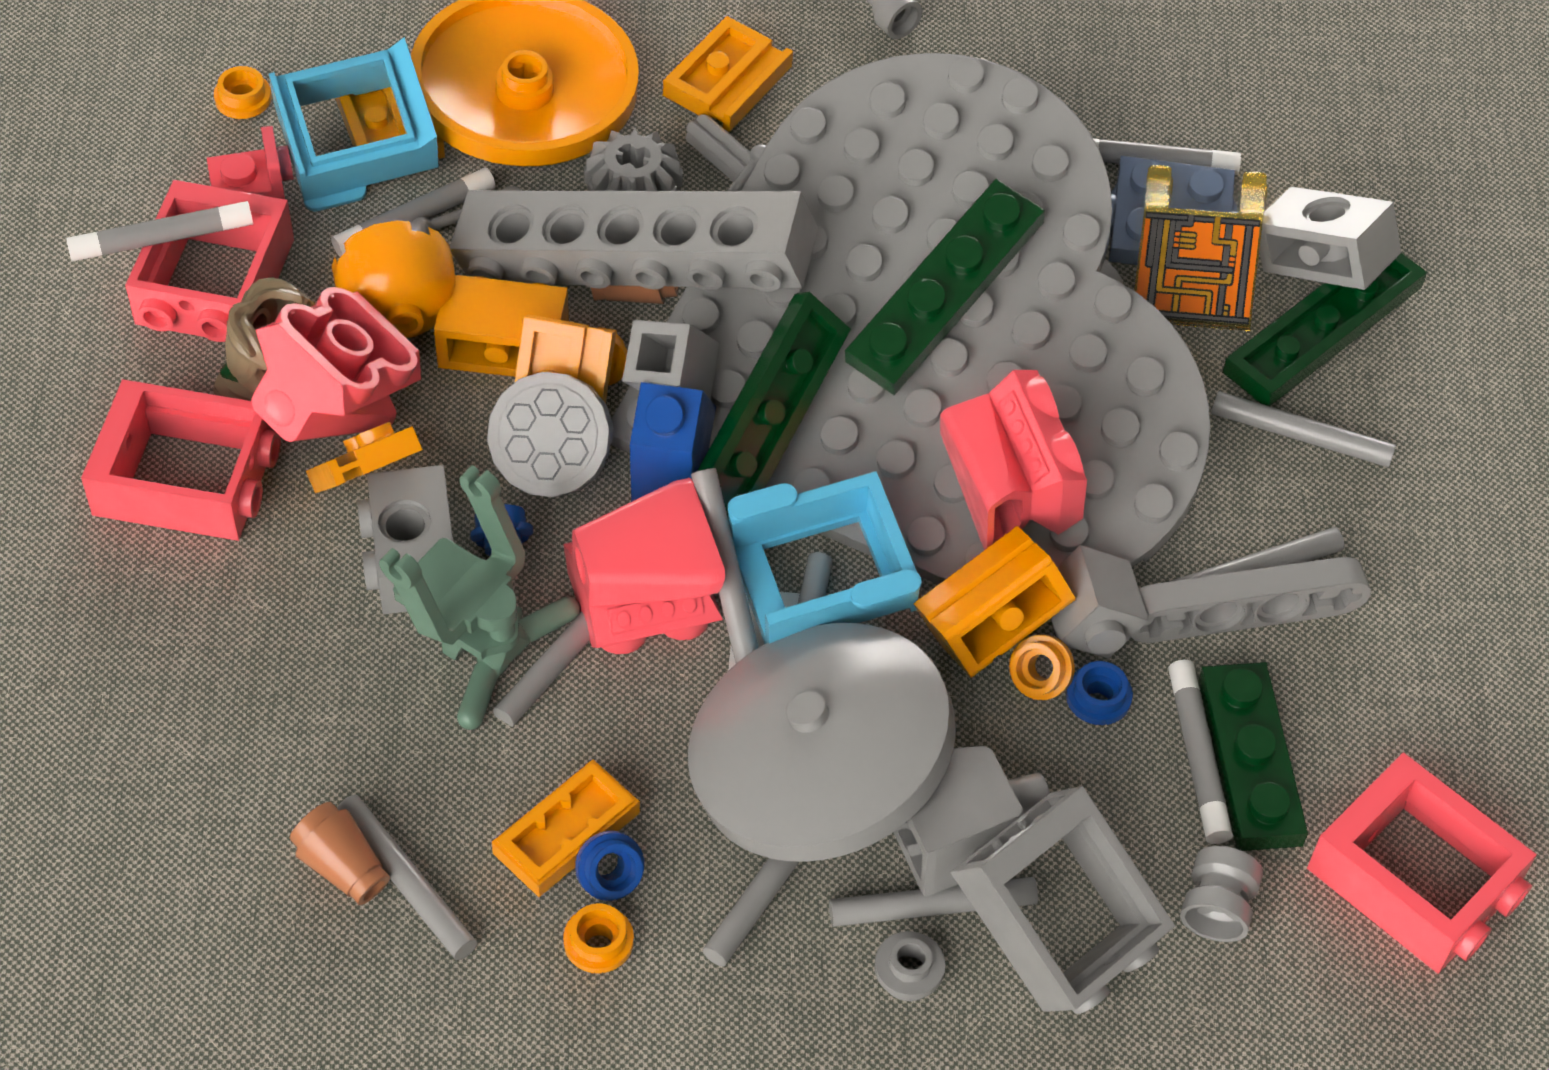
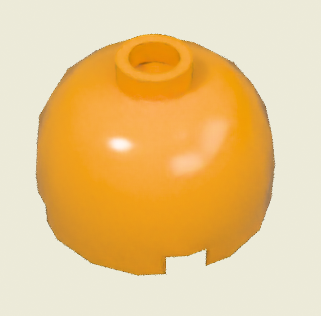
(398, 273)

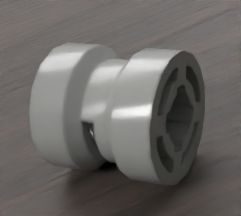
(1223, 886)

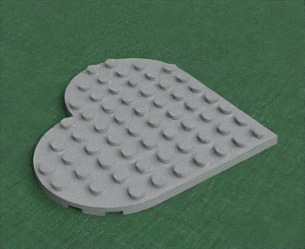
(887, 173)

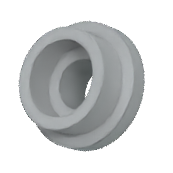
(909, 983)

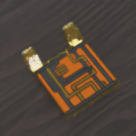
(1200, 262)

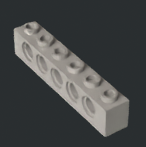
(637, 238)

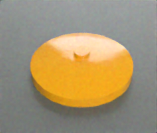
(525, 78)

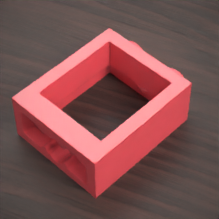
(199, 312)
(187, 415)
(1392, 903)

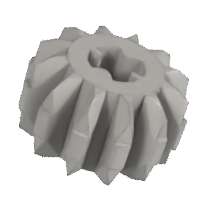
(633, 164)

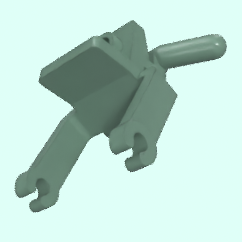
(472, 600)

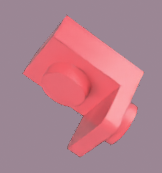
(253, 171)

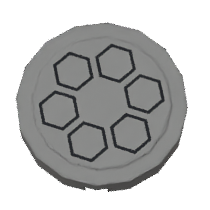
(550, 434)

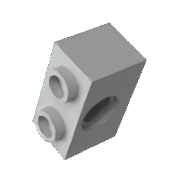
(1329, 237)
(400, 508)

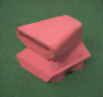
(332, 368)
(1015, 458)
(647, 570)

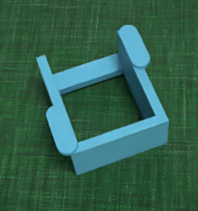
(344, 174)
(782, 516)

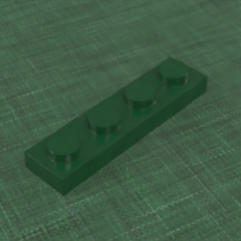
(944, 286)
(1317, 331)
(775, 396)

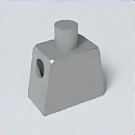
(963, 815)

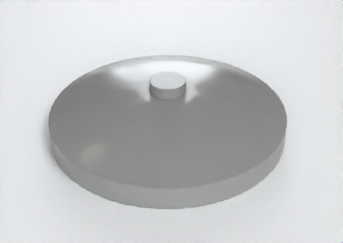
(822, 742)

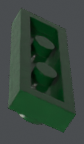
(1252, 757)

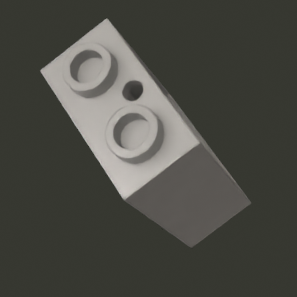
(1141, 917)

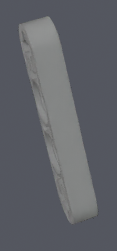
(1252, 599)

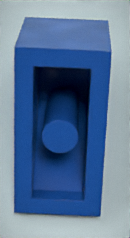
(668, 436)

